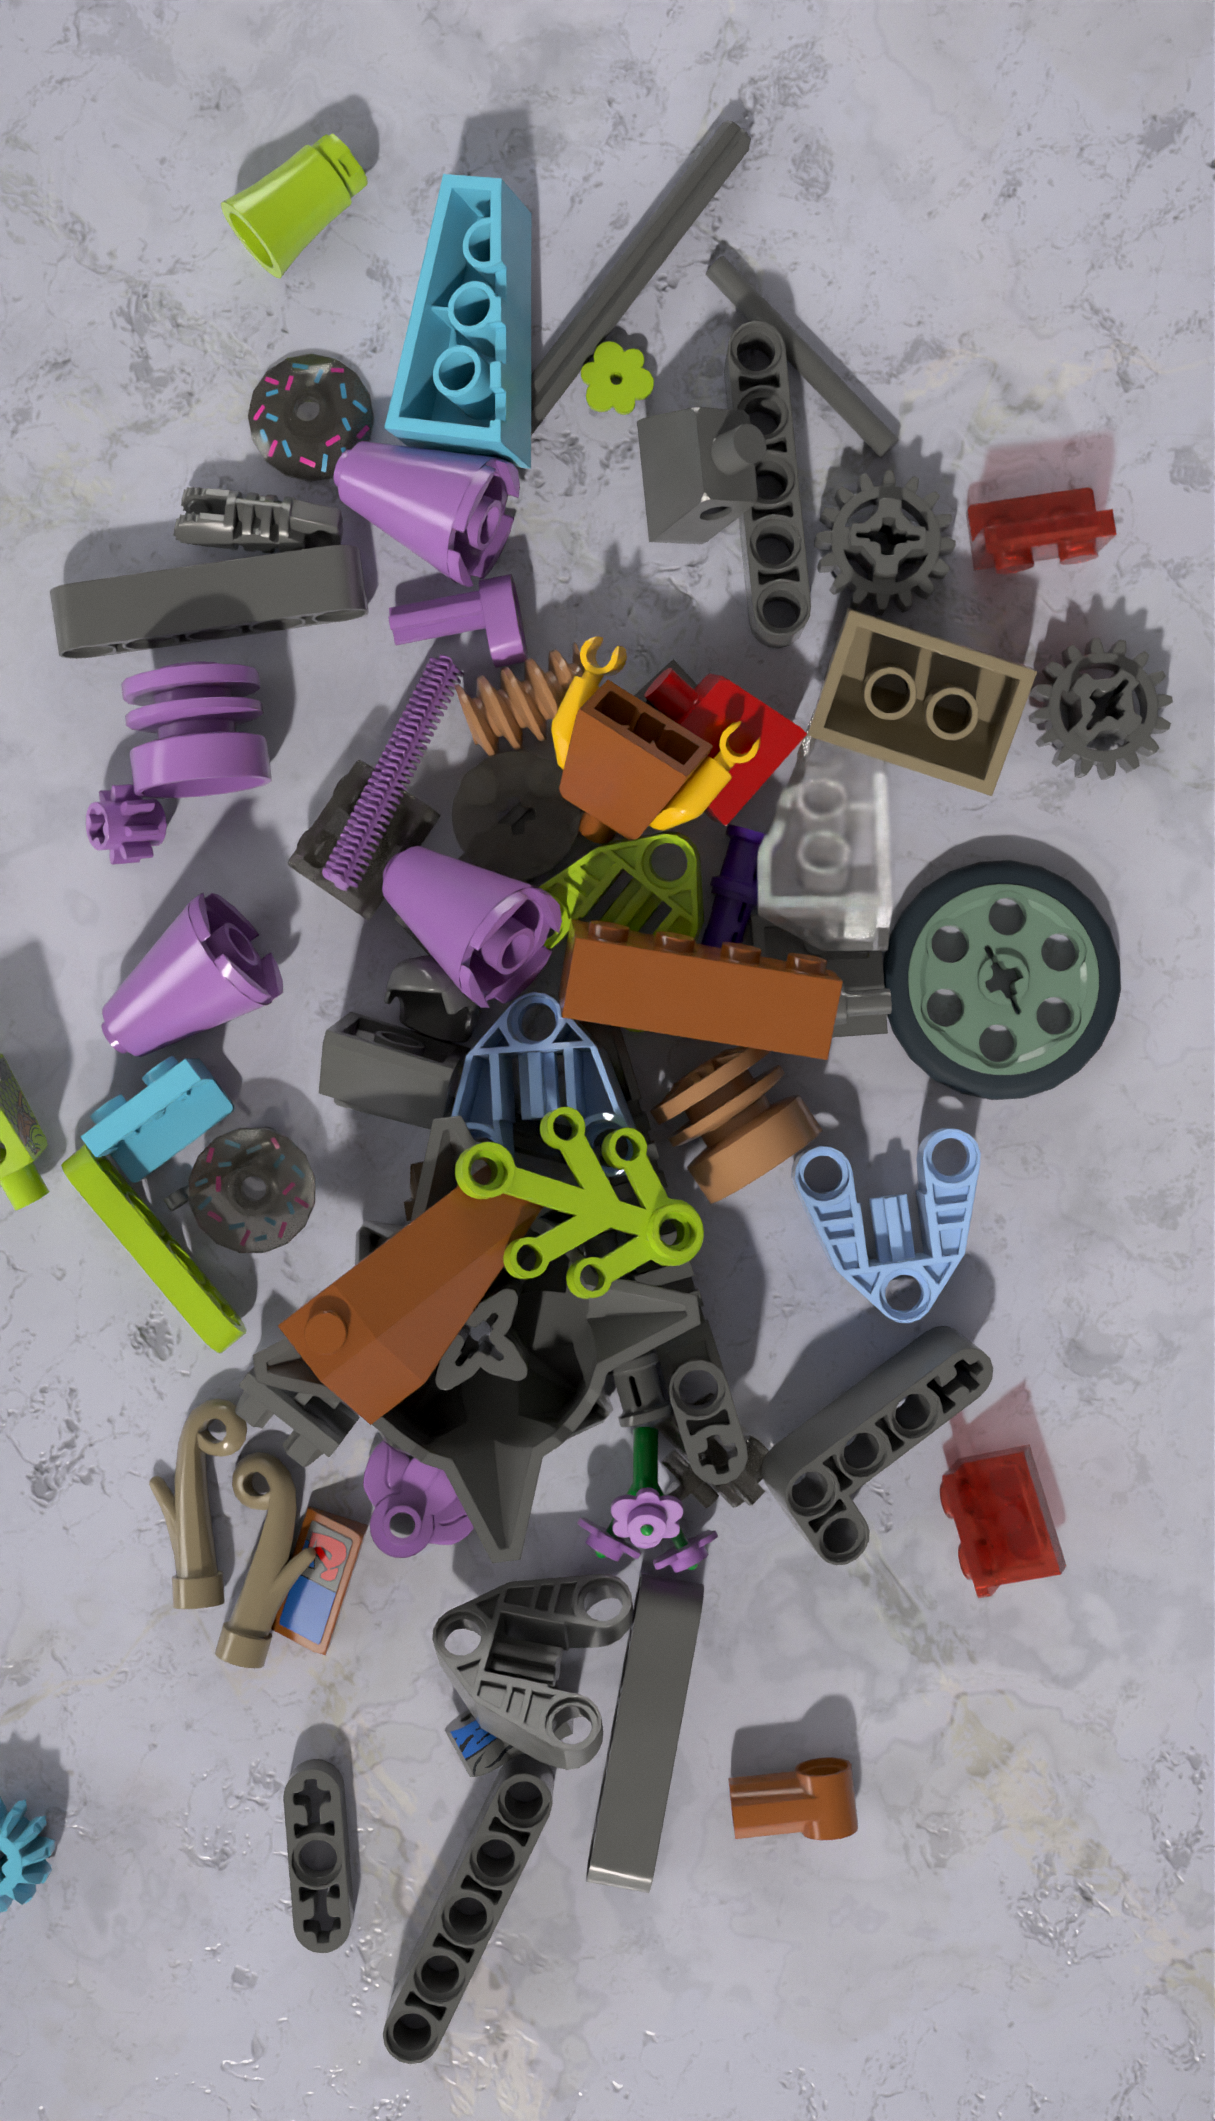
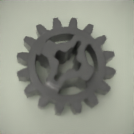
(911, 542)
(1121, 721)

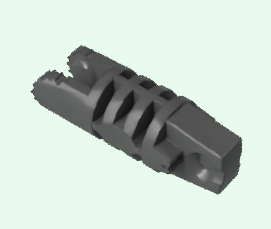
(256, 523)

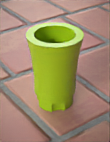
(294, 202)

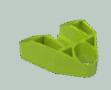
(589, 878)

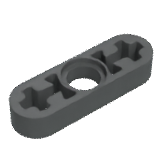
(339, 1899)

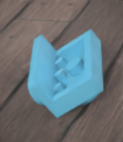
(159, 1120)

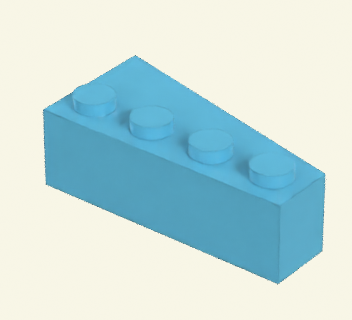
(469, 328)

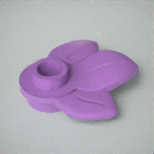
(412, 1488)

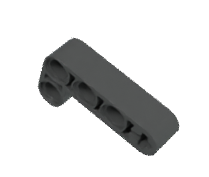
(938, 1375)

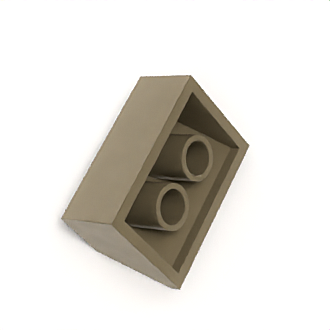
(920, 701)

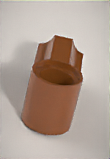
(810, 1800)

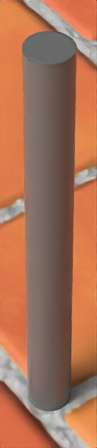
(804, 358)

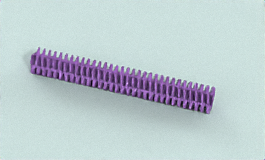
(391, 772)

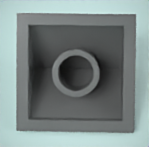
(390, 1069)

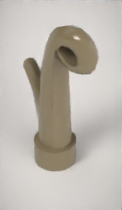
(188, 1512)
(247, 1635)

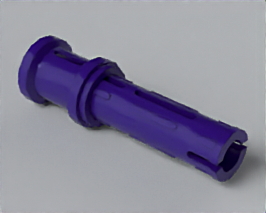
(734, 888)

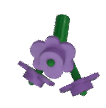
(647, 1515)

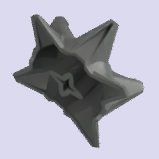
(525, 1386)

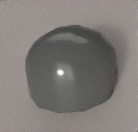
(431, 1000)

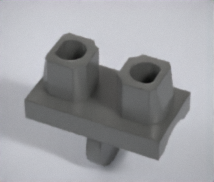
(316, 1421)

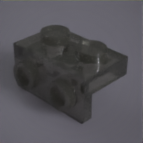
(406, 829)

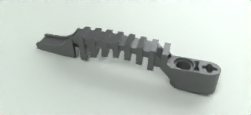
(697, 1346)

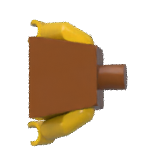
(629, 760)

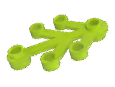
(591, 1205)

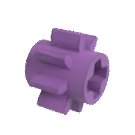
(125, 824)

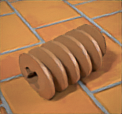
(518, 702)

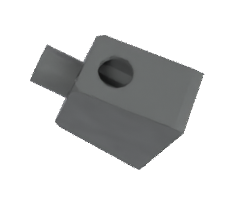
(697, 471)

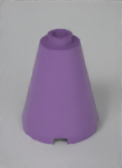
(433, 502)
(473, 921)
(191, 980)

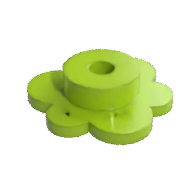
(611, 363)

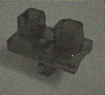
(736, 1492)

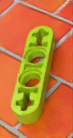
(154, 1249)

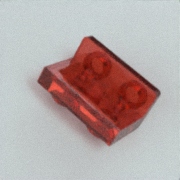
(1038, 528)
(1001, 1519)

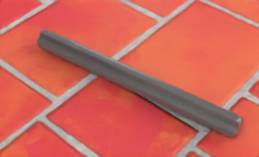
(636, 268)

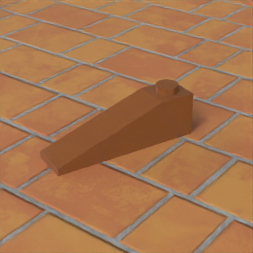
(402, 1306)

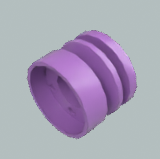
(196, 720)

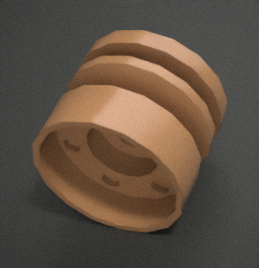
(735, 1121)

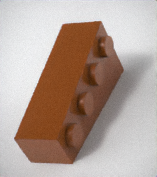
(698, 989)

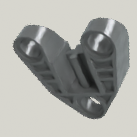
(520, 1655)

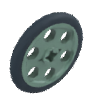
(1048, 908)

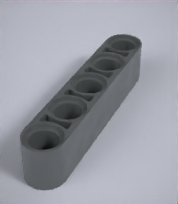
(775, 518)
(209, 601)
(645, 1733)
(463, 1936)

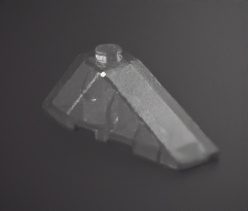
(829, 852)

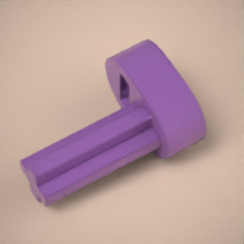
(490, 607)

